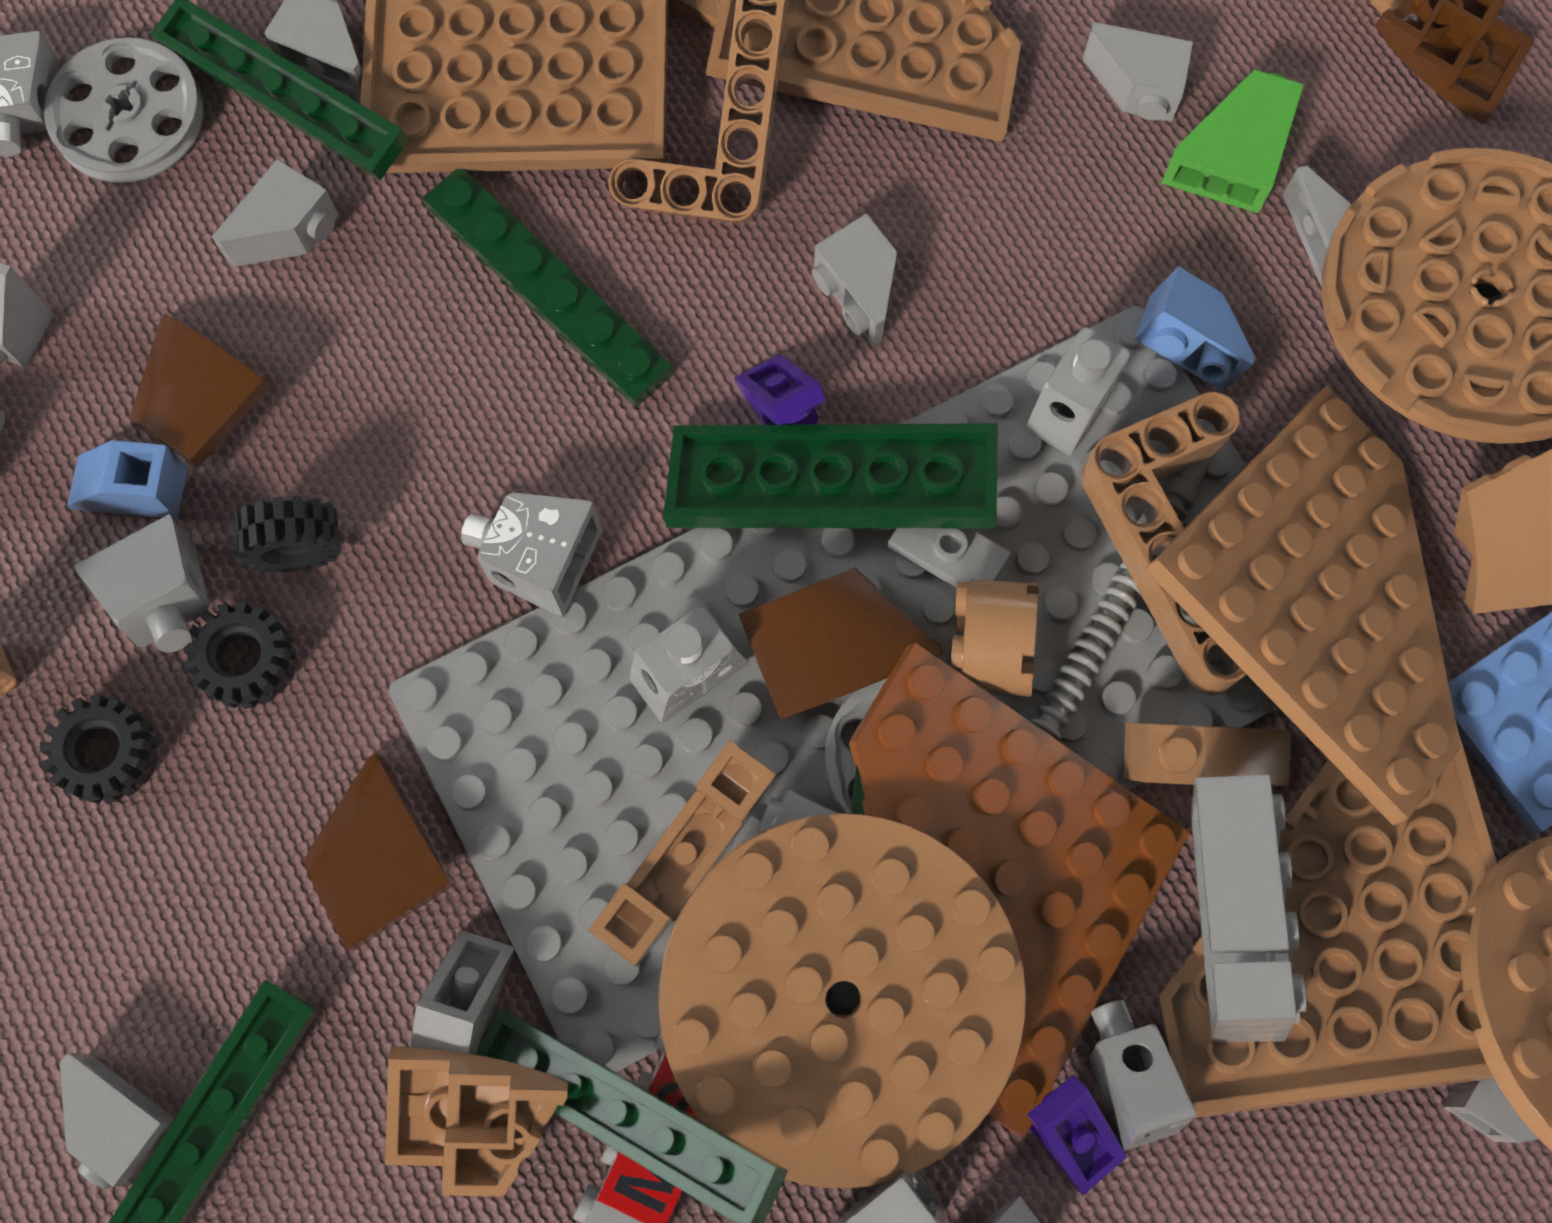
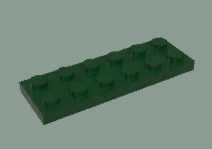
(833, 476)

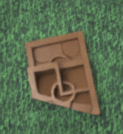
(1508, 532)
(467, 1116)

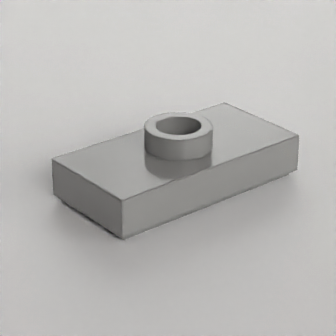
(950, 553)

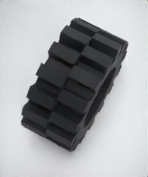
(287, 534)
(217, 633)
(72, 732)

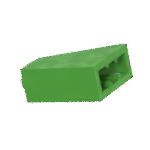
(1239, 144)

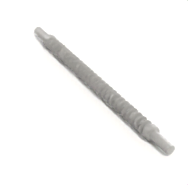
(1182, 495)

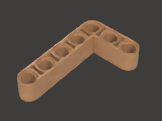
(735, 119)
(1140, 489)

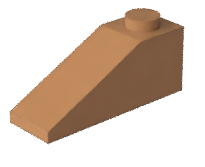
(1190, 751)

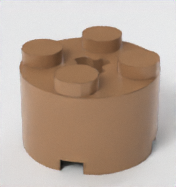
(998, 635)

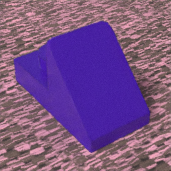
(781, 393)
(1076, 1135)

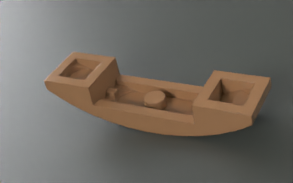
(683, 854)

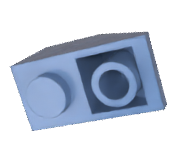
(1195, 330)
(128, 480)

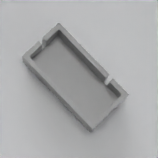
(1242, 910)

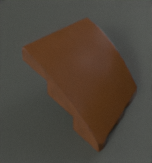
(1457, 49)
(192, 392)
(828, 640)
(373, 859)

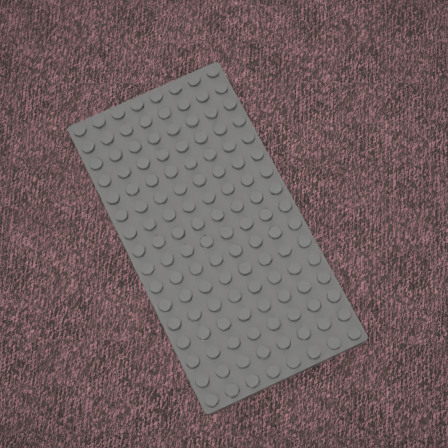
(574, 779)

